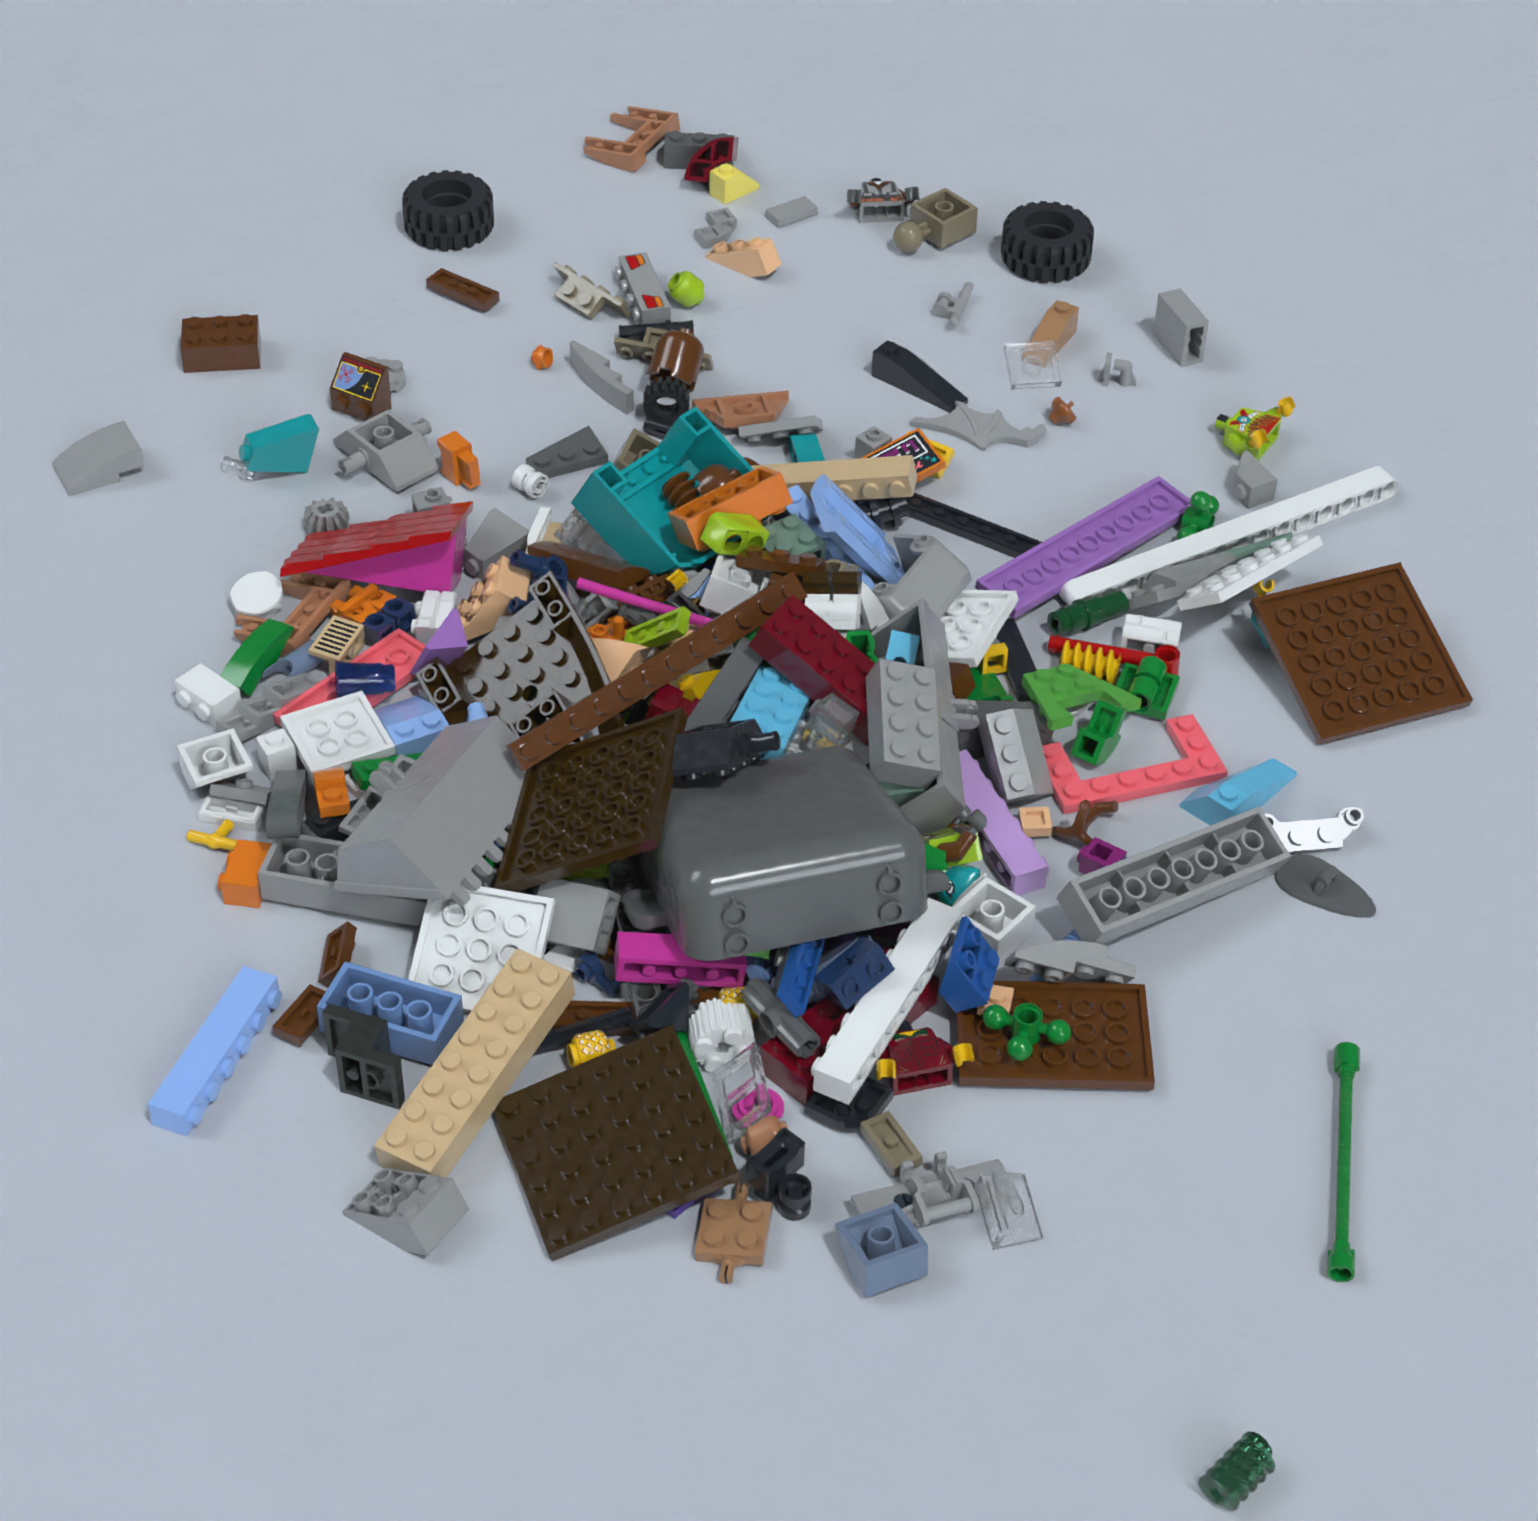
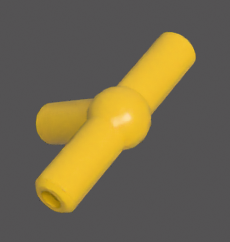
(214, 840)

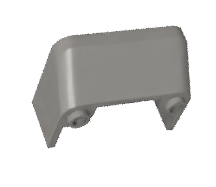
(929, 574)

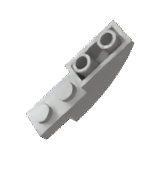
(1063, 957)

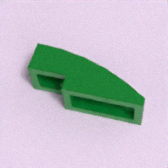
(256, 654)

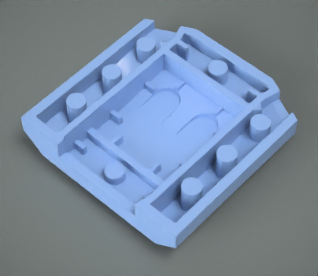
(855, 531)

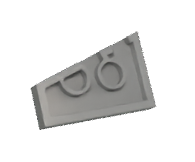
(780, 428)

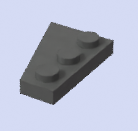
(570, 454)

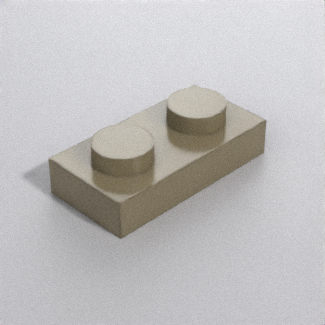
(890, 1142)

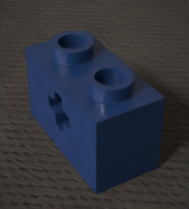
(854, 973)

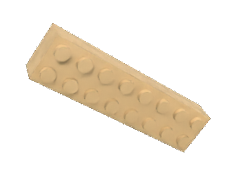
(476, 1067)

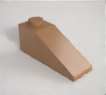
(1058, 324)

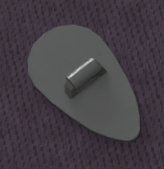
(1324, 887)

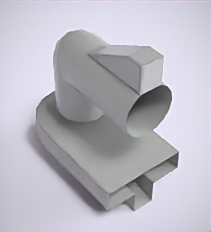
(1124, 366)

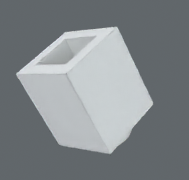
(276, 752)

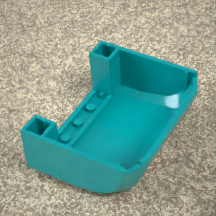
(629, 503)

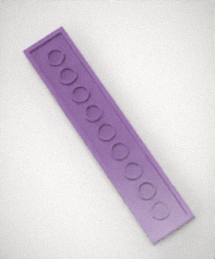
(1088, 544)

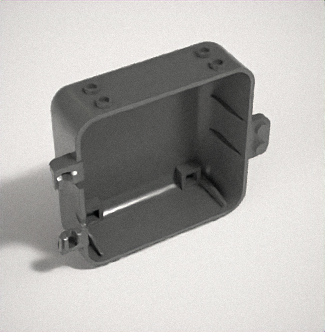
(781, 858)

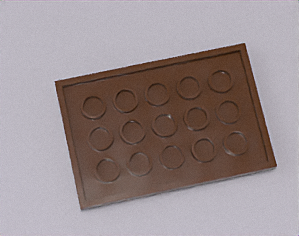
(1105, 1047)

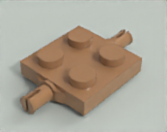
(733, 1232)

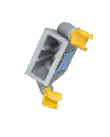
(689, 590)

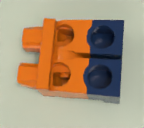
(376, 610)

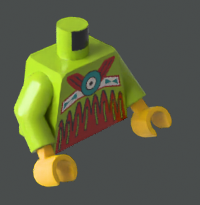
(1254, 429)

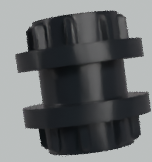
(885, 510)

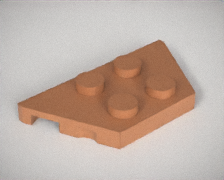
(743, 409)

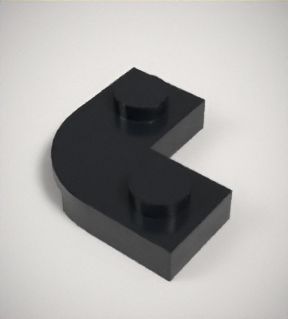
(867, 1103)

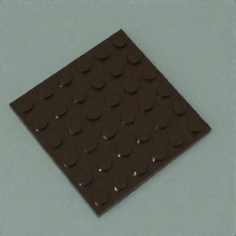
(592, 803)
(614, 1142)

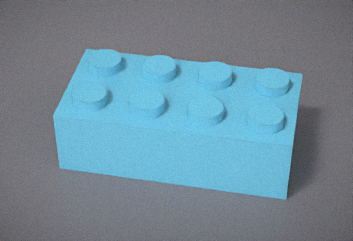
(775, 707)

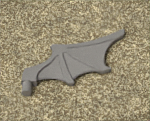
(980, 428)

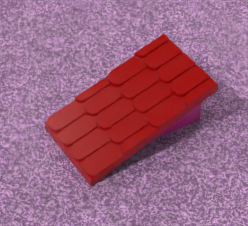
(403, 552)

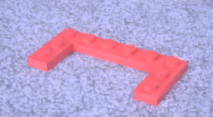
(1198, 767)

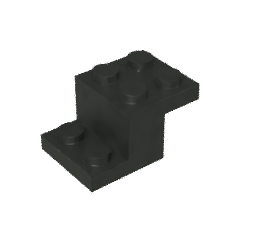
(363, 1056)

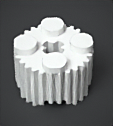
(719, 1032)

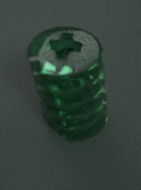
(1238, 1471)

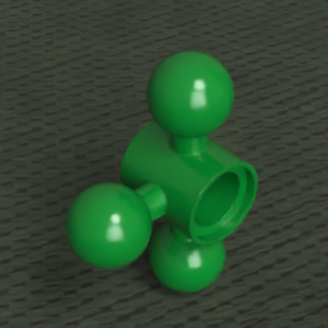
(1199, 514)
(1026, 1028)

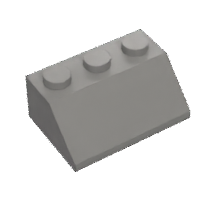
(1015, 755)

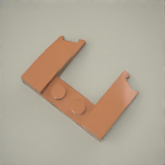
(630, 155)
(316, 595)

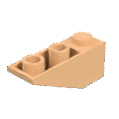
(749, 257)

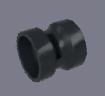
(794, 1197)

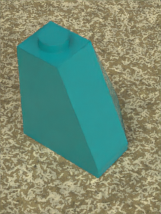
(281, 446)

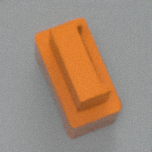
(458, 460)

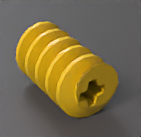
(1094, 664)

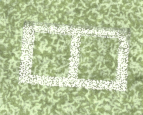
(725, 1070)

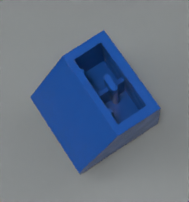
(969, 969)

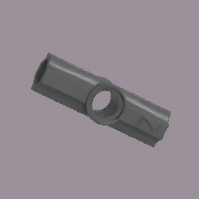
(778, 1020)

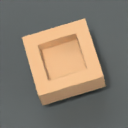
(1035, 821)
(999, 995)

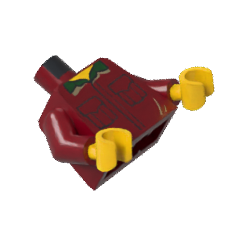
(919, 1060)

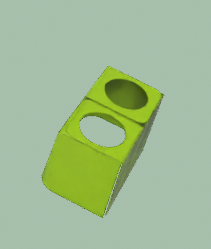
(723, 525)

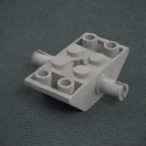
(388, 450)

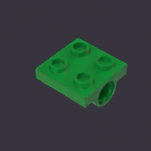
(1150, 684)

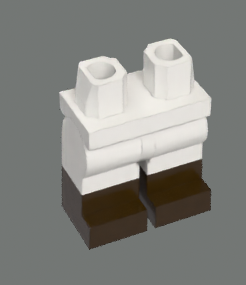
(835, 598)

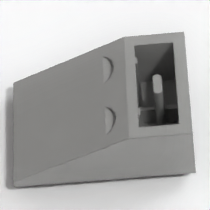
(408, 1208)

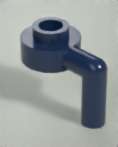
(591, 970)

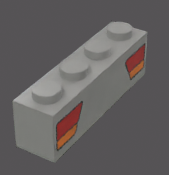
(642, 289)

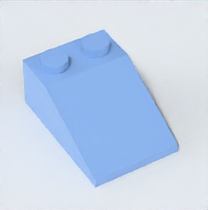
(412, 724)

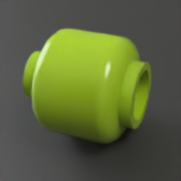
(686, 288)

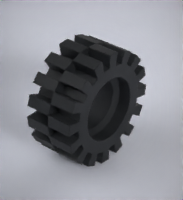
(666, 389)

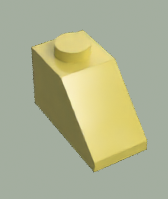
(730, 183)

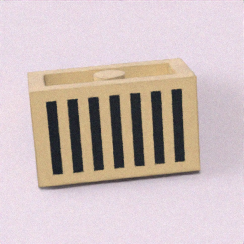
(338, 641)

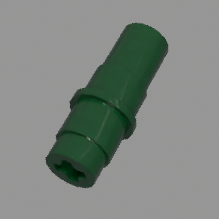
(1086, 613)

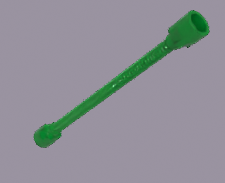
(1342, 1258)

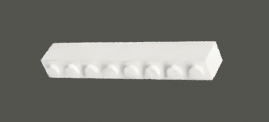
(882, 1010)

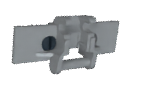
(931, 1192)

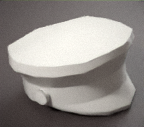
(257, 595)

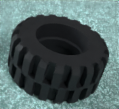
(448, 210)
(1047, 242)

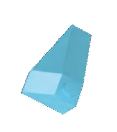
(1238, 792)

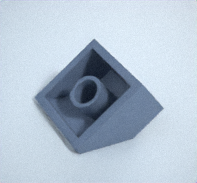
(882, 1249)

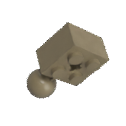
(938, 218)

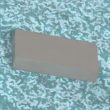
(791, 211)

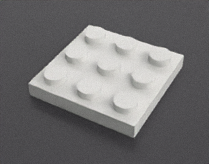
(337, 733)

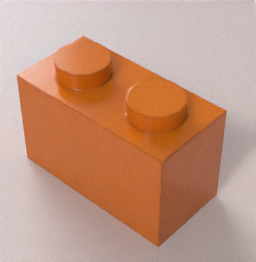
(240, 879)

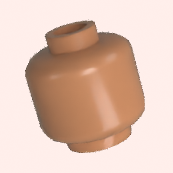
(761, 1134)

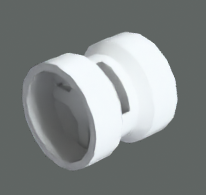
(530, 481)

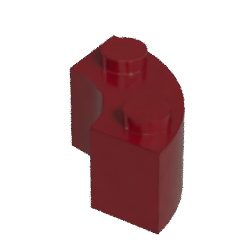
(710, 157)

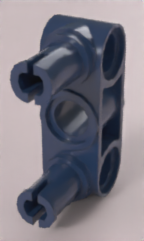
(536, 568)

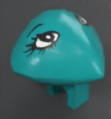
(960, 879)

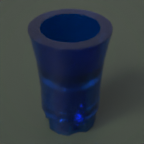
(365, 677)

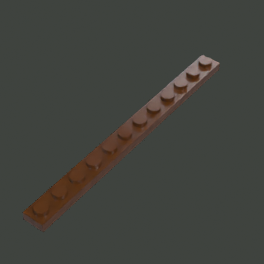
(652, 673)

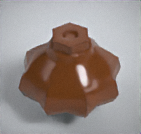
(1061, 411)

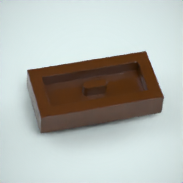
(337, 951)
(301, 1017)

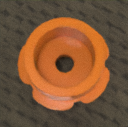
(542, 357)

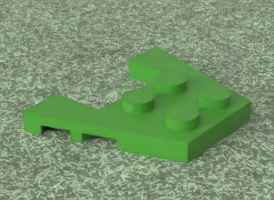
(1068, 687)

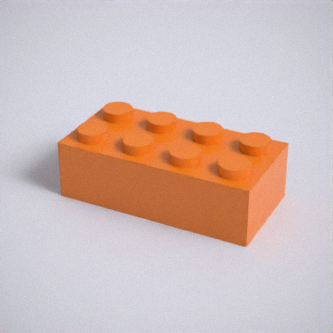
(754, 493)

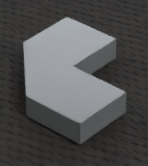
(722, 226)

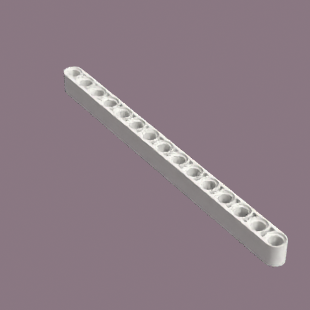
(1287, 516)

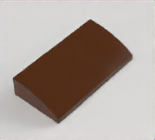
(591, 565)

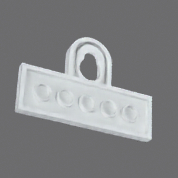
(1235, 578)

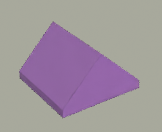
(447, 643)

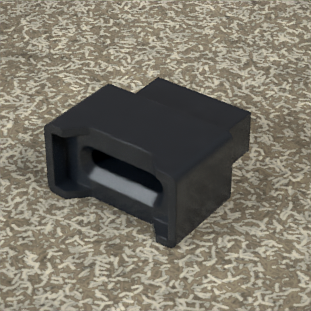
(774, 1161)

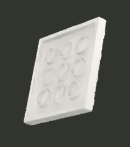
(975, 622)
(470, 943)

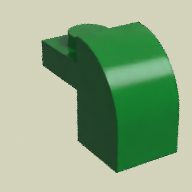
(1101, 736)

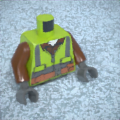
(959, 839)

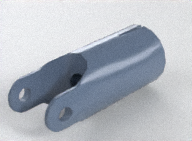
(295, 662)

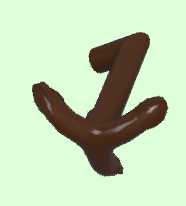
(1085, 817)

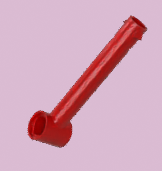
(1167, 653)

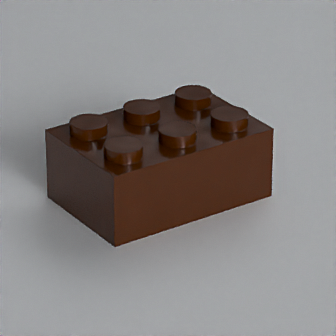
(221, 343)

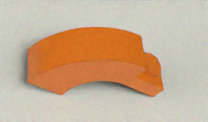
(331, 792)

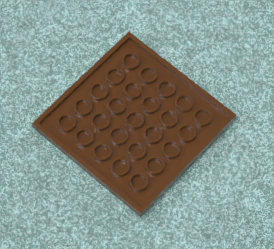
(1360, 653)

